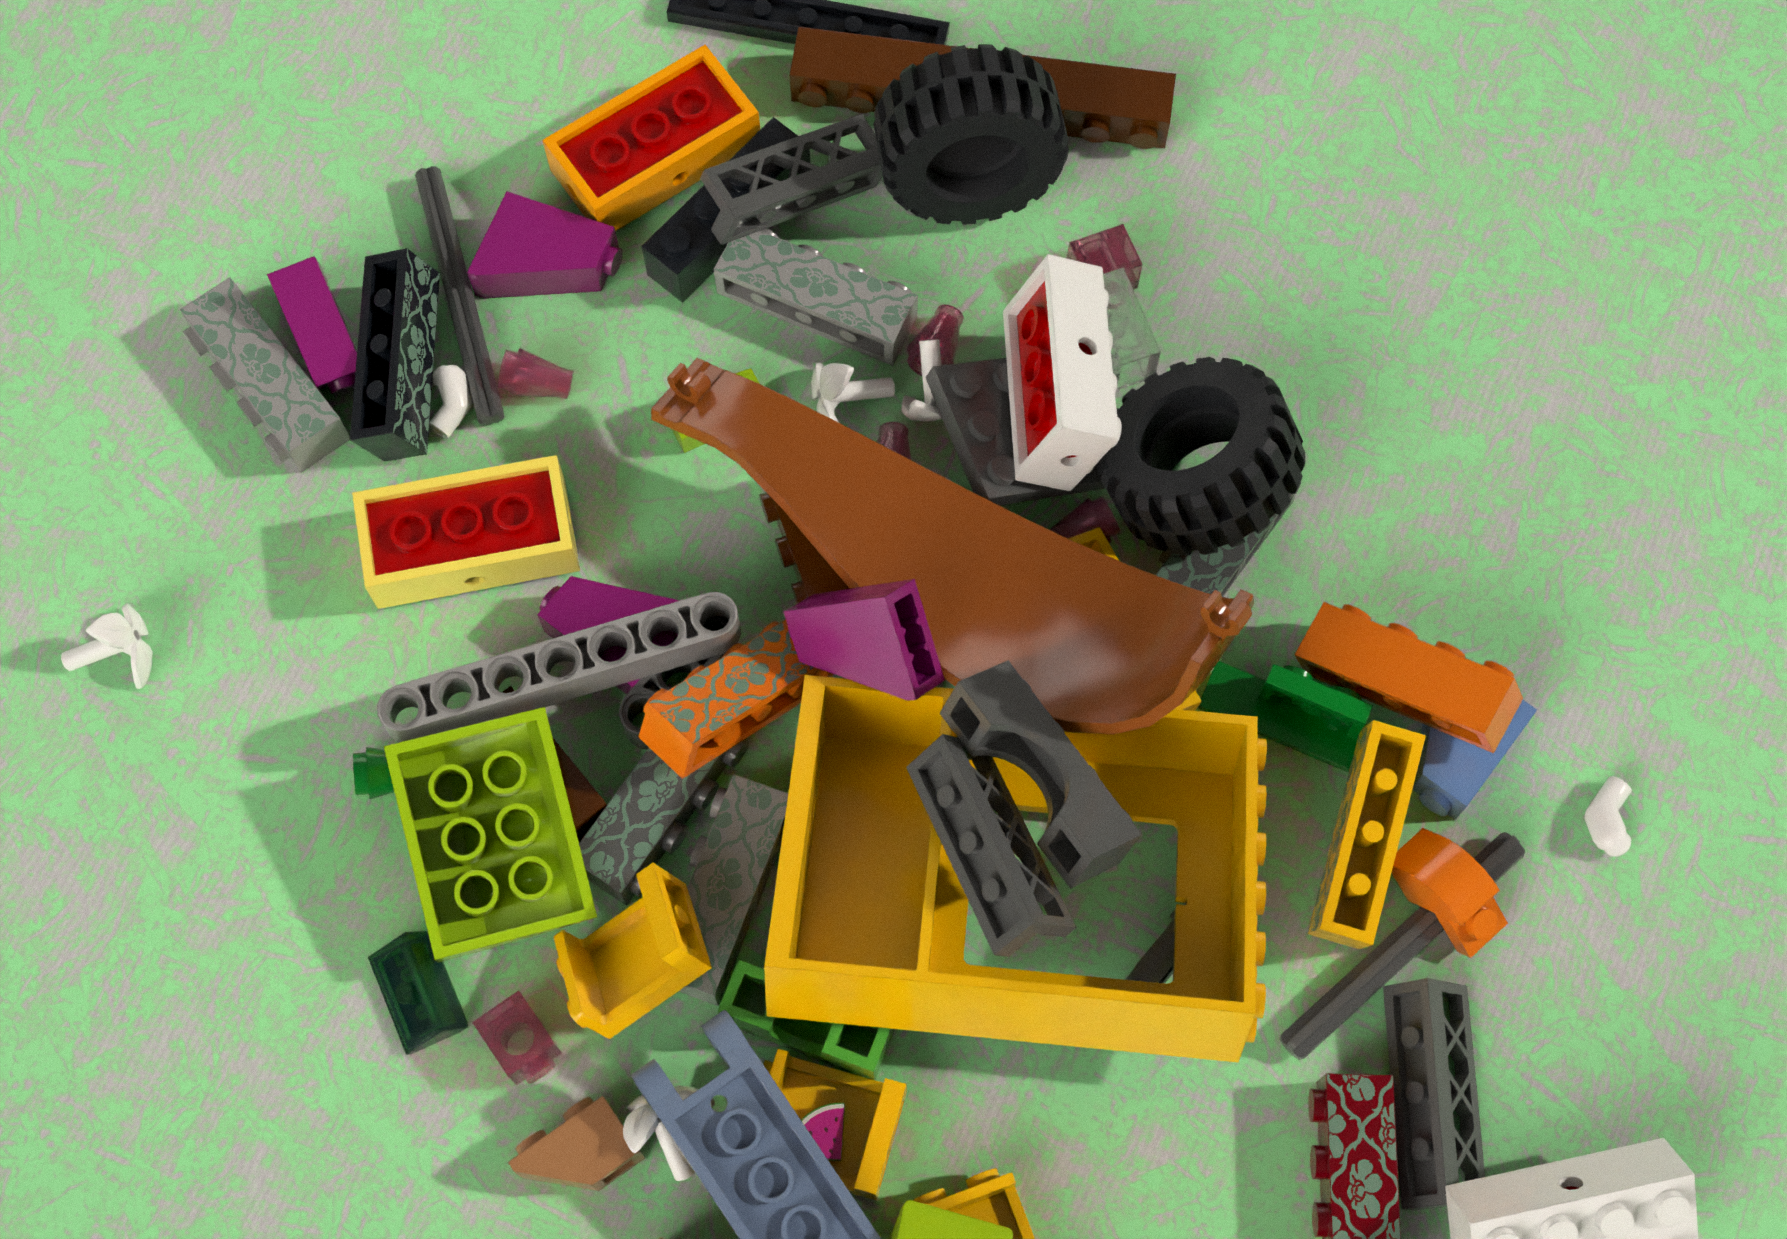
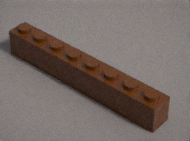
(1094, 98)

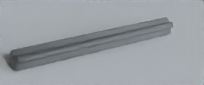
(459, 296)
(1385, 961)

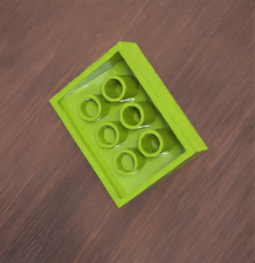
(490, 834)

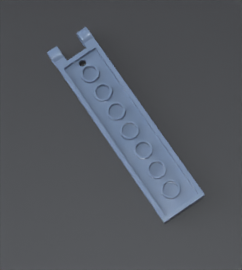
(756, 1151)

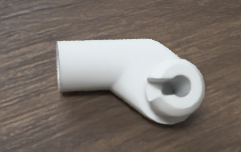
(455, 397)
(1604, 818)

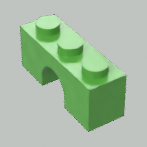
(840, 1045)

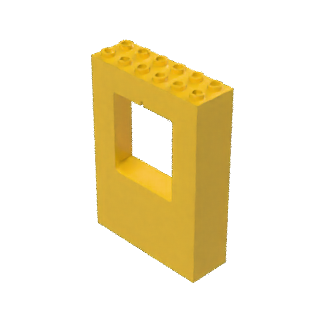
(878, 920)

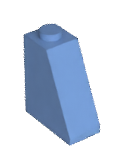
(1455, 770)

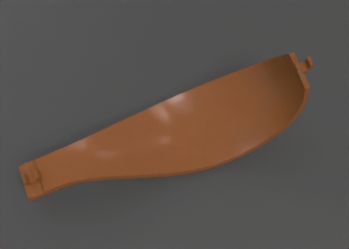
(1084, 630)

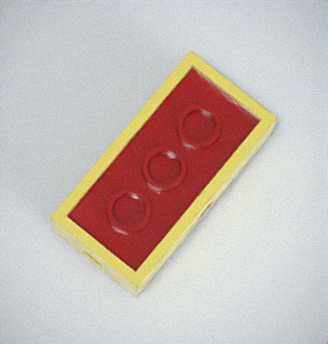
(465, 532)

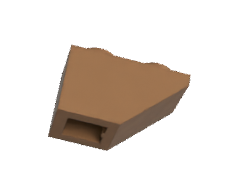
(579, 1153)

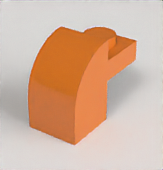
(1451, 885)

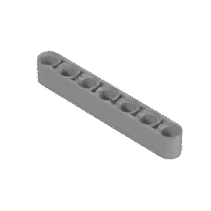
(582, 648)

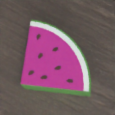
(827, 1129)

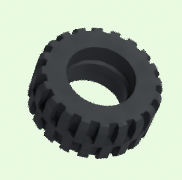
(970, 134)
(1224, 495)

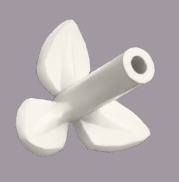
(833, 386)
(926, 410)
(113, 636)
(644, 1121)

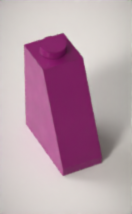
(542, 252)
(316, 324)
(591, 603)
(869, 637)

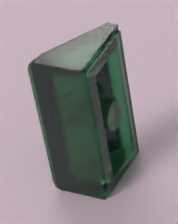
(417, 992)

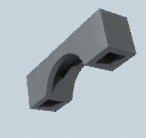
(1005, 720)

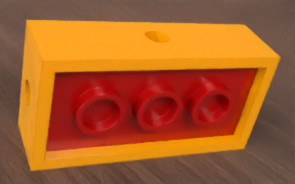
(652, 139)

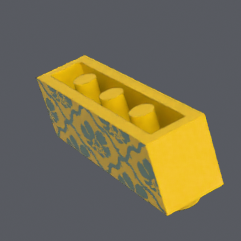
(1366, 835)

